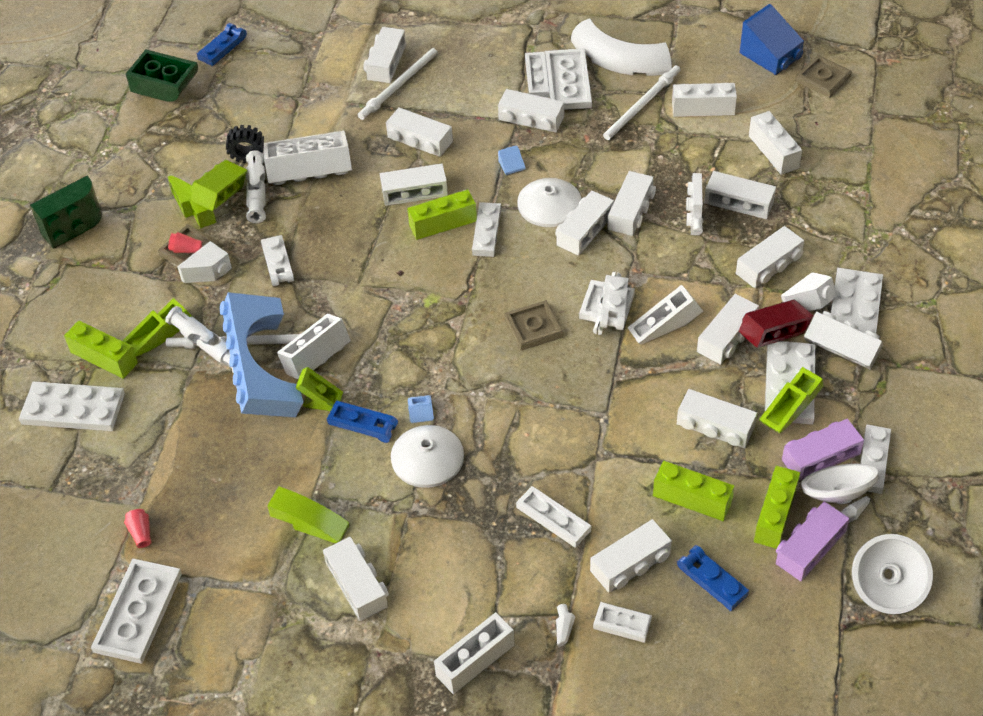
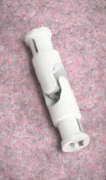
(255, 187)
(199, 335)

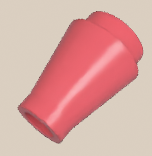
(183, 244)
(138, 525)

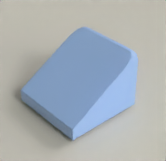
(511, 160)
(420, 409)

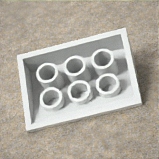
(307, 157)

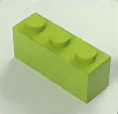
(218, 185)
(442, 214)
(101, 349)
(693, 490)
(776, 507)

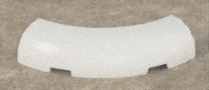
(621, 55)

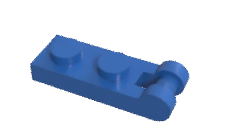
(222, 44)
(362, 421)
(713, 578)

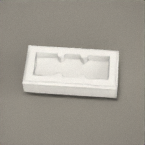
(622, 622)

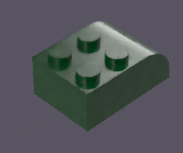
(160, 75)
(67, 212)

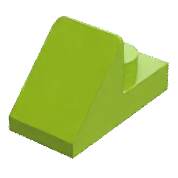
(318, 391)

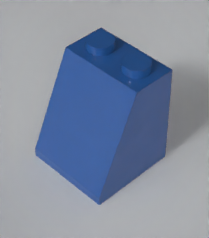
(770, 40)

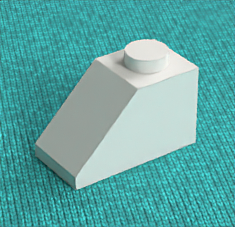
(205, 265)
(812, 291)

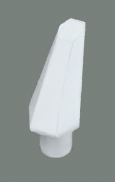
(856, 508)
(564, 624)

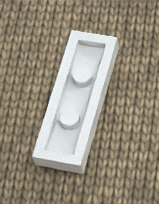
(537, 74)
(486, 229)
(876, 452)
(553, 516)

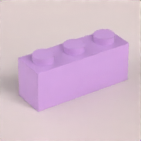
(823, 448)
(811, 540)

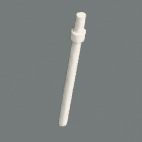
(664, 80)
(374, 104)
(251, 340)

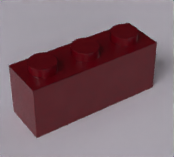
(775, 323)

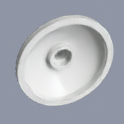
(548, 201)
(427, 465)
(840, 482)
(910, 574)

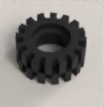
(246, 135)

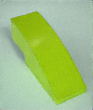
(182, 193)
(153, 330)
(792, 400)
(307, 515)

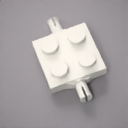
(694, 204)
(593, 300)

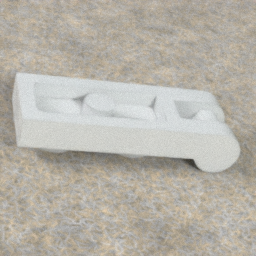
(277, 260)
(614, 302)

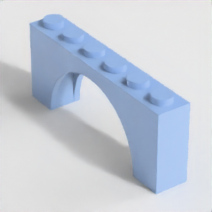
(256, 389)

